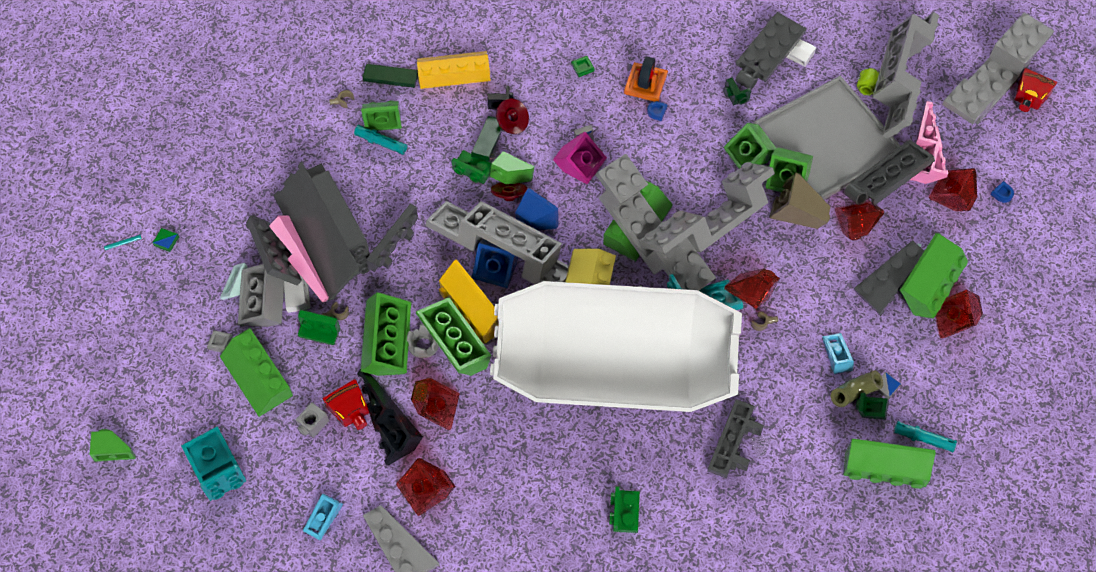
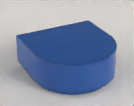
(656, 110)
(1003, 192)

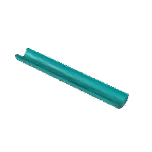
(119, 243)

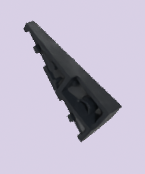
(396, 431)

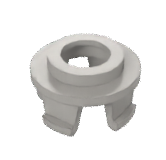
(415, 336)

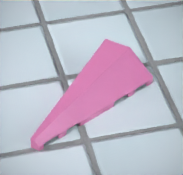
(930, 140)
(286, 232)

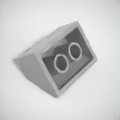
(260, 298)

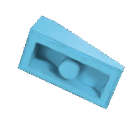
(838, 353)
(322, 516)

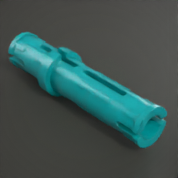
(377, 138)
(930, 438)

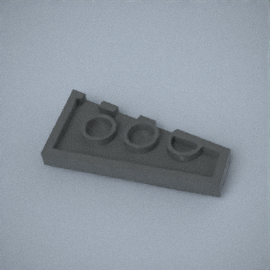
(884, 283)

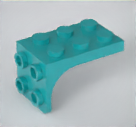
(714, 291)
(213, 464)

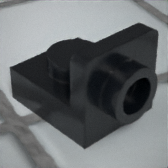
(496, 98)

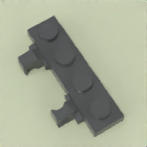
(400, 230)
(726, 453)

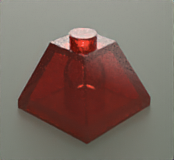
(957, 190)
(858, 219)
(753, 286)
(959, 313)
(435, 402)
(424, 486)

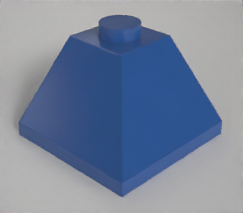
(537, 212)

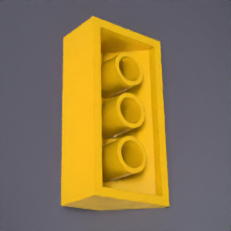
(453, 69)
(469, 301)

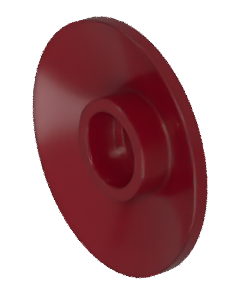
(518, 113)
(508, 191)

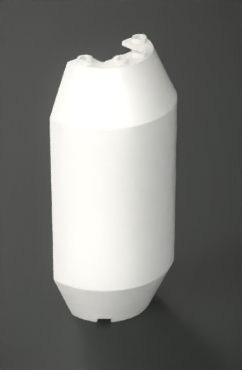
(617, 346)

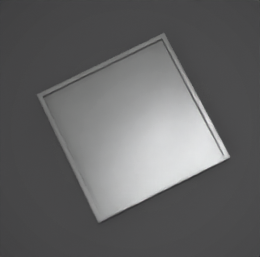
(833, 129)

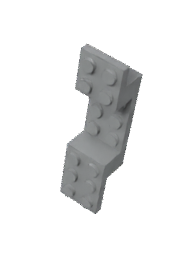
(1006, 64)
(896, 86)
(745, 198)
(637, 218)
(504, 231)

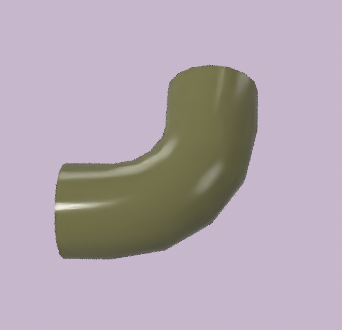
(852, 389)

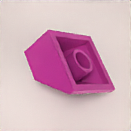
(580, 158)

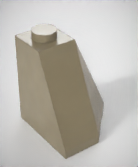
(800, 204)

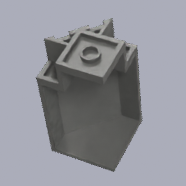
(324, 226)

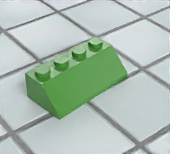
(615, 237)
(933, 276)
(385, 335)
(455, 337)
(255, 373)
(888, 463)

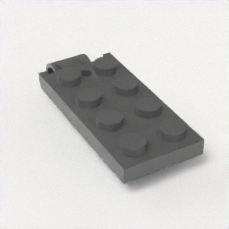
(768, 50)
(889, 174)
(272, 251)

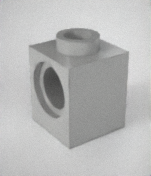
(309, 413)

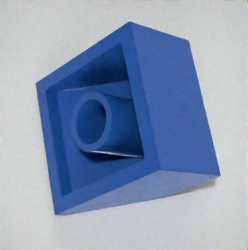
(493, 264)

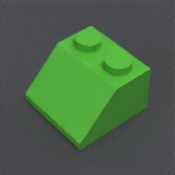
(382, 115)
(750, 145)
(785, 164)

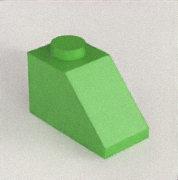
(511, 169)
(108, 446)

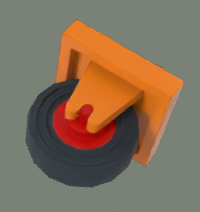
(646, 80)

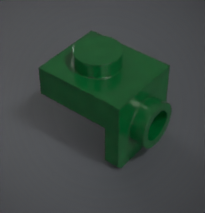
(735, 95)
(872, 407)

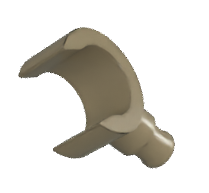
(338, 100)
(331, 313)
(767, 319)

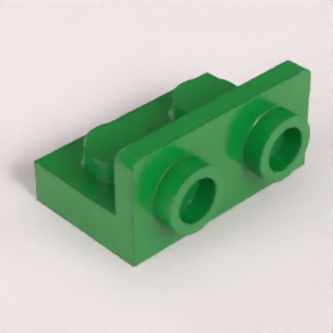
(474, 168)
(318, 327)
(626, 510)

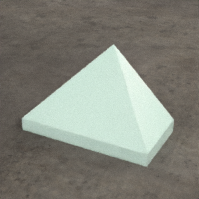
(233, 283)

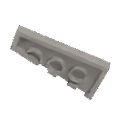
(397, 544)

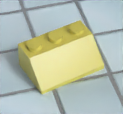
(590, 267)

